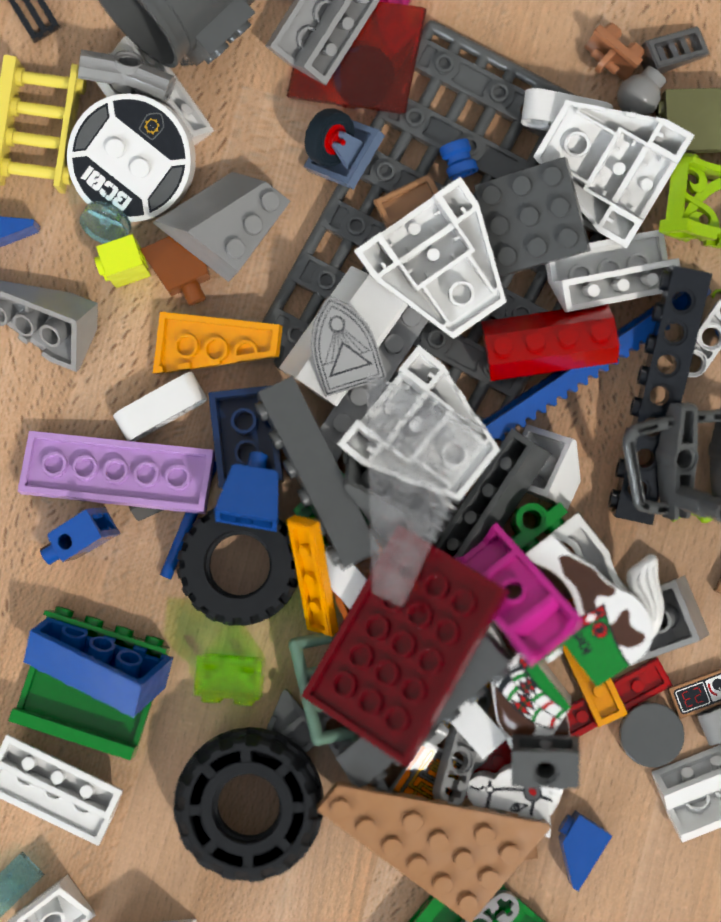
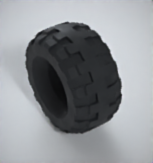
(237, 854)

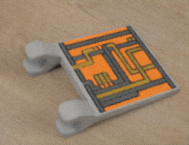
(421, 774)

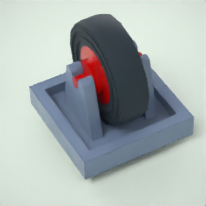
(340, 147)

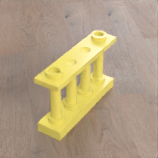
(11, 78)

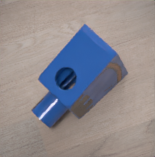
(79, 535)

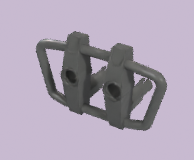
(677, 463)

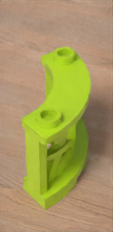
(685, 223)

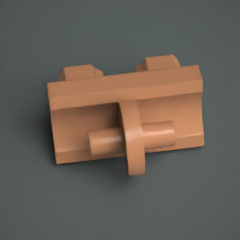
(612, 53)

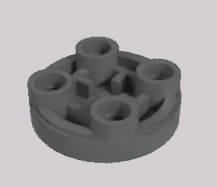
(651, 734)

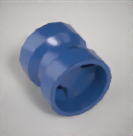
(459, 159)

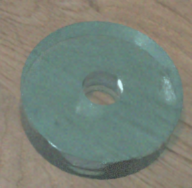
(104, 222)

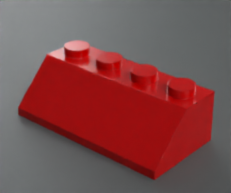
(550, 342)

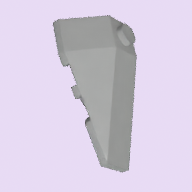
(51, 320)

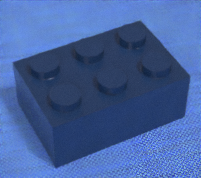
(240, 431)

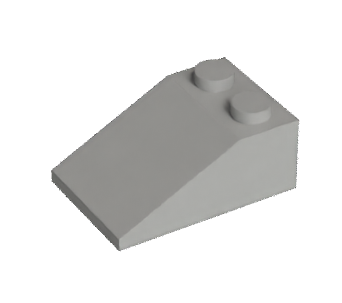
(681, 620)

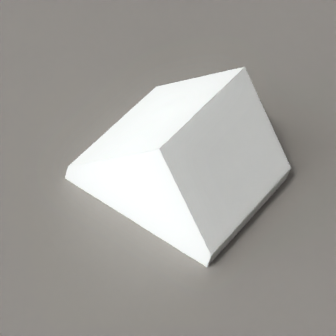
(57, 904)

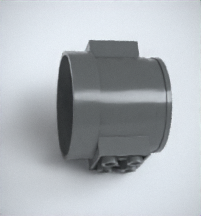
(181, 27)

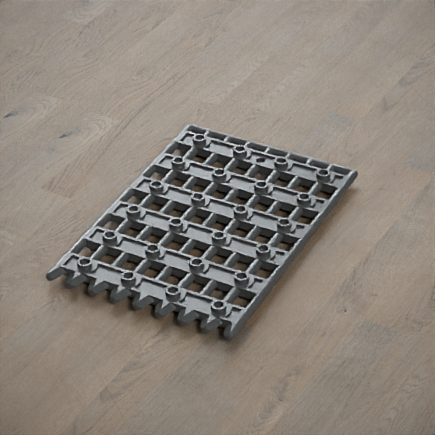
(388, 174)

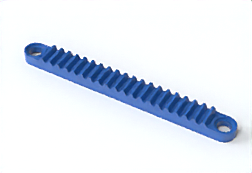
(560, 382)

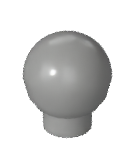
(641, 92)

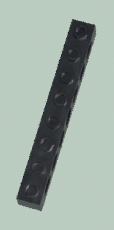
(695, 286)

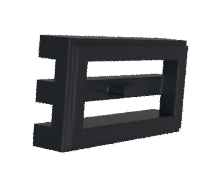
(45, 31)

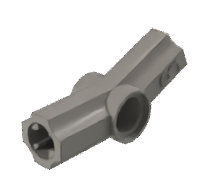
(126, 74)

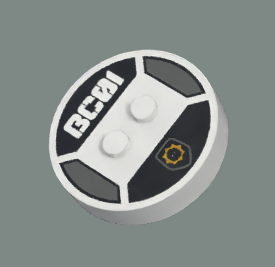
(131, 155)

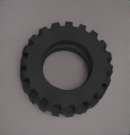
(228, 607)

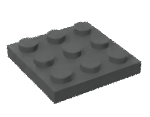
(532, 217)

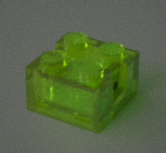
(229, 677)

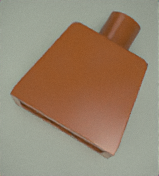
(177, 269)

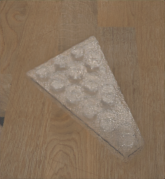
(414, 472)

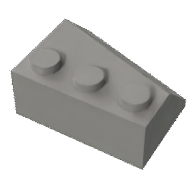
(225, 221)

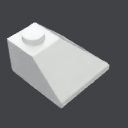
(561, 472)

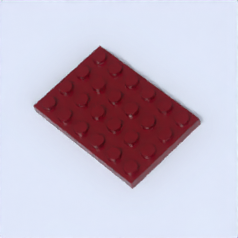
(400, 664)

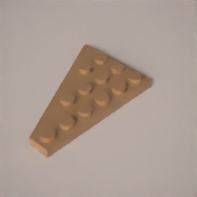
(442, 847)

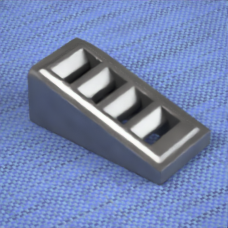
(656, 57)

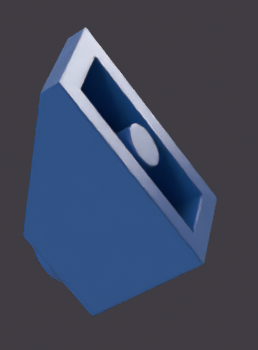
(581, 846)

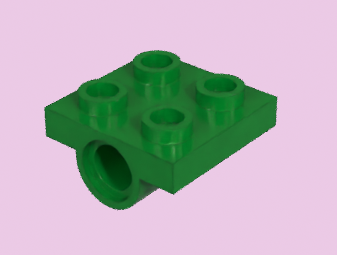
(545, 521)

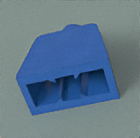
(250, 495)

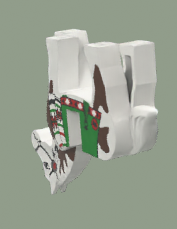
(613, 636)

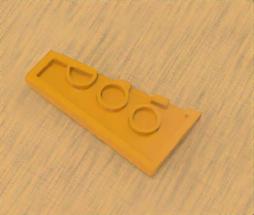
(204, 341)

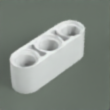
(543, 106)
(703, 351)
(160, 407)

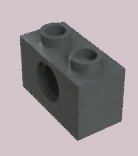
(558, 750)

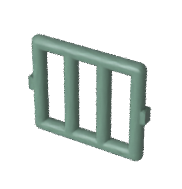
(303, 677)

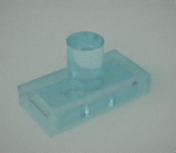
(17, 880)

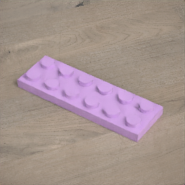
(117, 472)

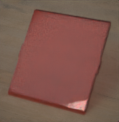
(376, 67)

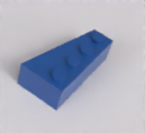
(97, 665)

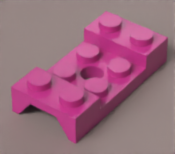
(541, 615)

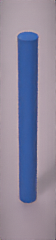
(185, 526)

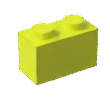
(122, 261)

